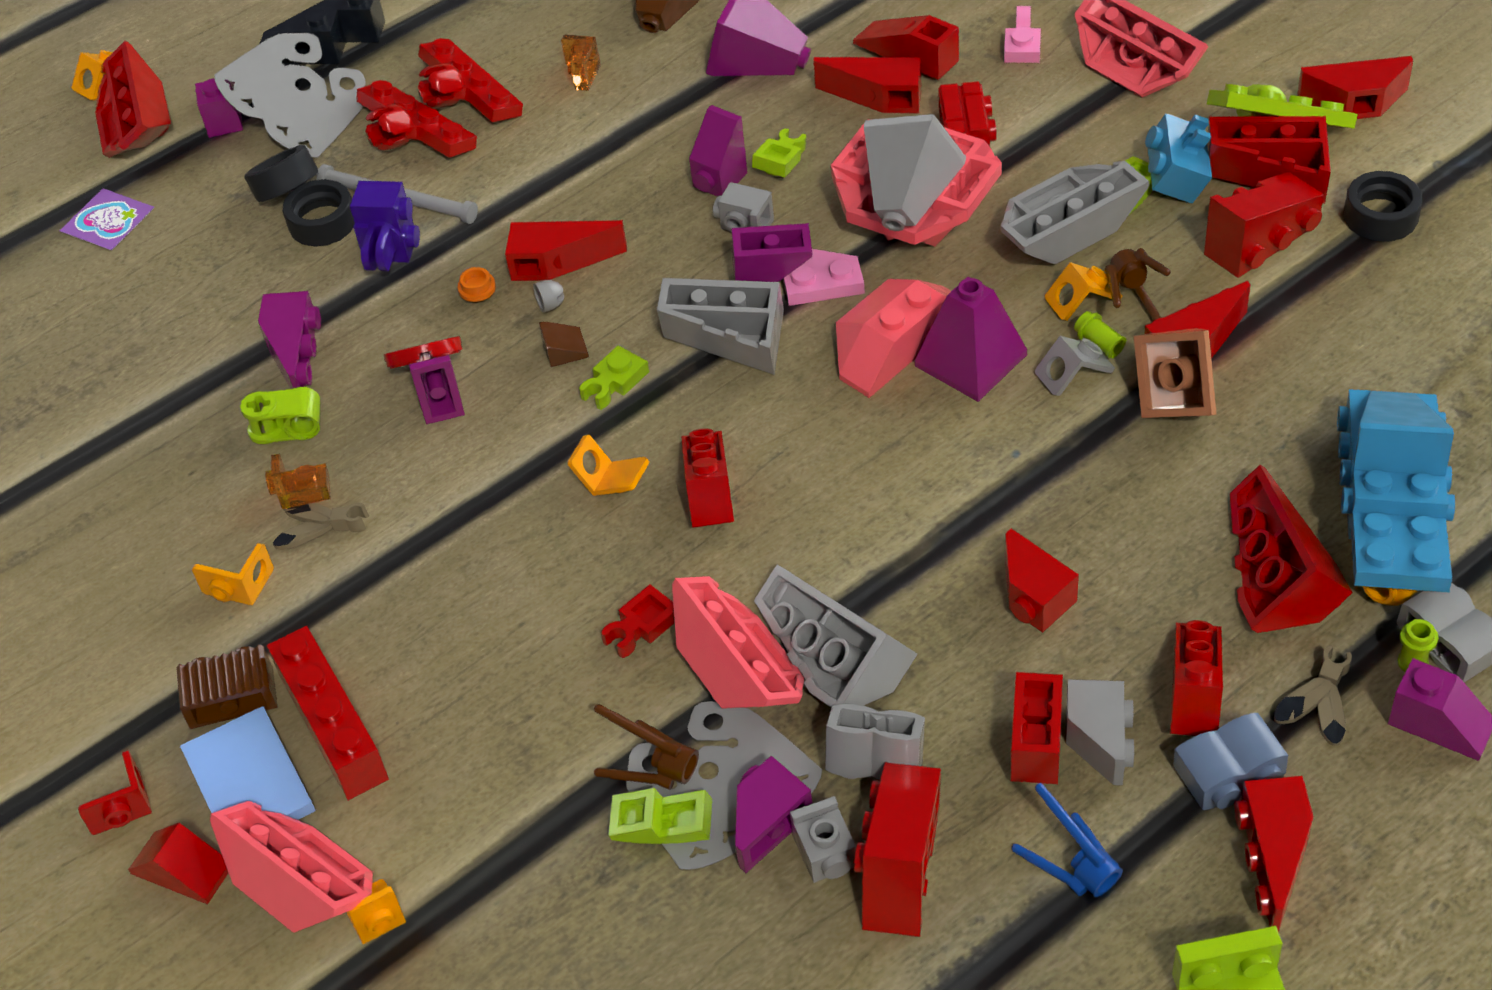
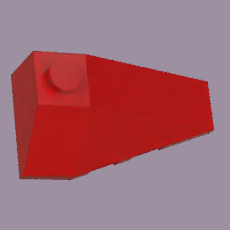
(1282, 563)

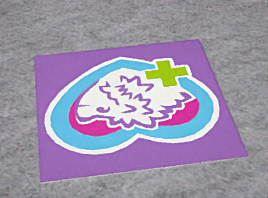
(107, 219)

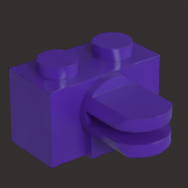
(383, 224)

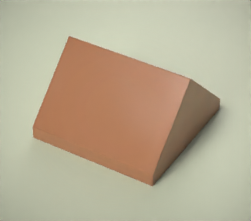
(1175, 374)

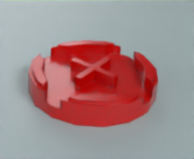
(423, 352)

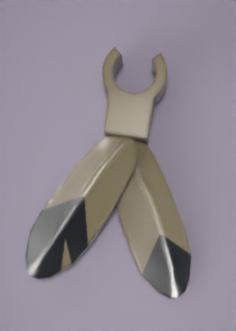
(319, 521)
(1319, 693)

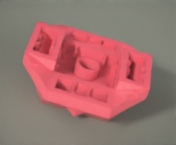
(949, 210)

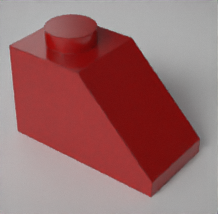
(1037, 583)

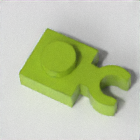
(779, 156)
(615, 372)

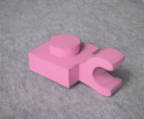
(1022, 42)

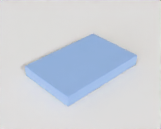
(247, 764)

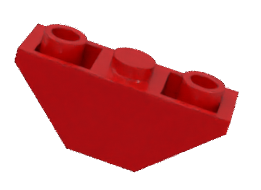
(1361, 86)

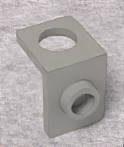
(1075, 355)

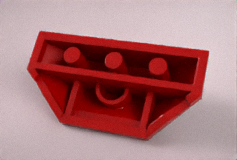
(129, 103)

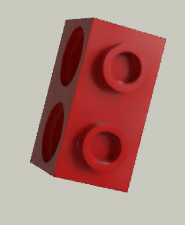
(1036, 728)

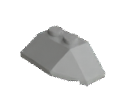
(1072, 209)

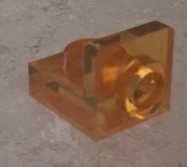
(582, 59)
(298, 486)

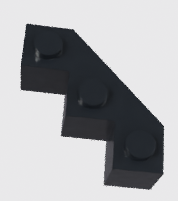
(334, 25)

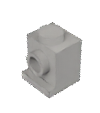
(743, 207)
(823, 839)

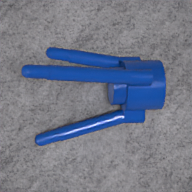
(1092, 864)

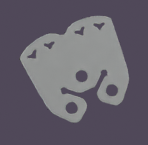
(278, 102)
(756, 744)

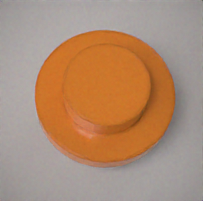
(476, 284)

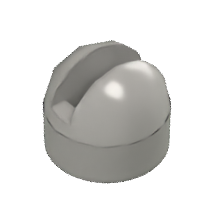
(548, 294)

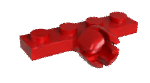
(458, 77)
(405, 118)

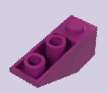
(288, 330)

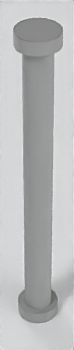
(466, 211)

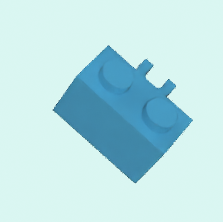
(1179, 156)

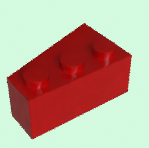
(1265, 146)

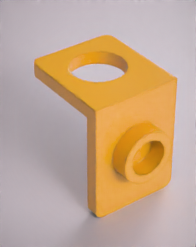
(94, 64)
(1083, 281)
(608, 475)
(233, 586)
(376, 913)

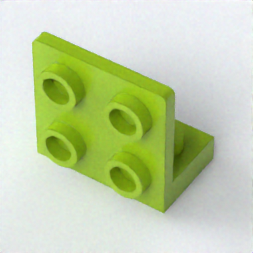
(1230, 962)

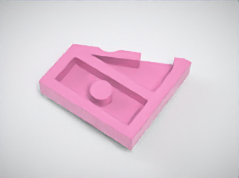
(824, 278)

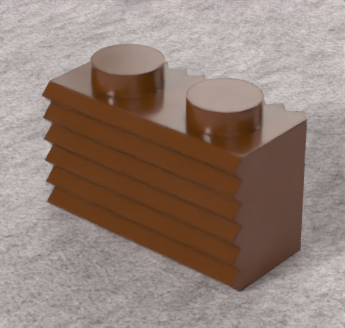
(226, 686)

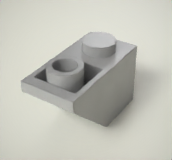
(1097, 726)

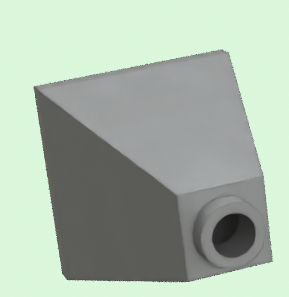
(909, 166)

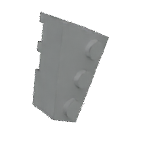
(724, 318)

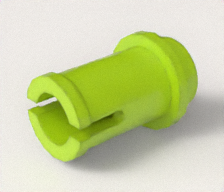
(1094, 329)
(1418, 640)

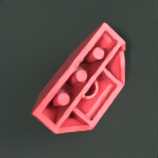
(1135, 46)
(886, 332)
(731, 648)
(288, 866)

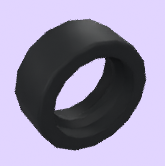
(281, 173)
(1382, 186)
(312, 196)

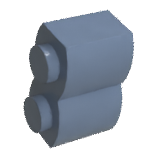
(1221, 760)

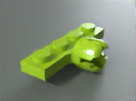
(1271, 101)

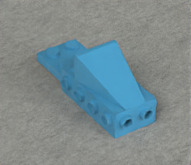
(1397, 489)

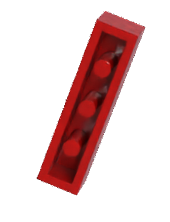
(328, 713)

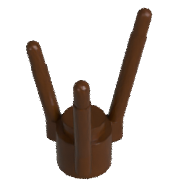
(1130, 271)
(671, 758)

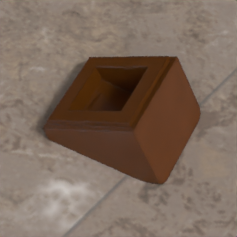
(563, 343)

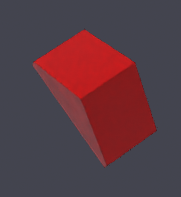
(181, 863)

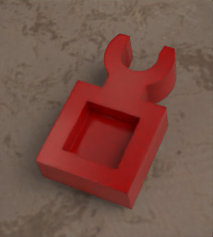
(643, 616)

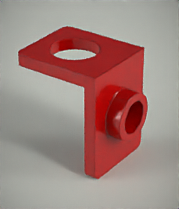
(120, 806)

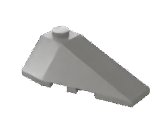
(831, 646)

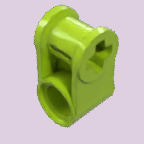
(285, 415)

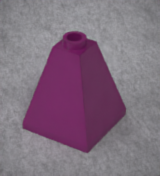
(756, 41)
(971, 341)

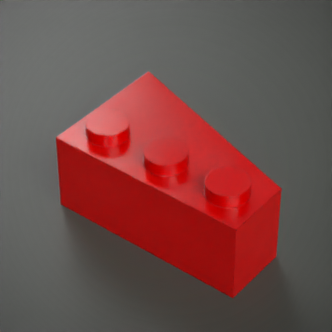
(1260, 221)
(898, 847)

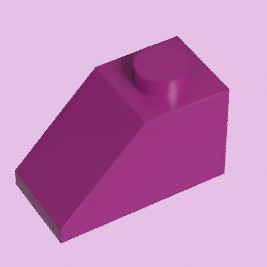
(216, 112)
(718, 152)
(769, 251)
(437, 389)
(1441, 710)
(764, 808)

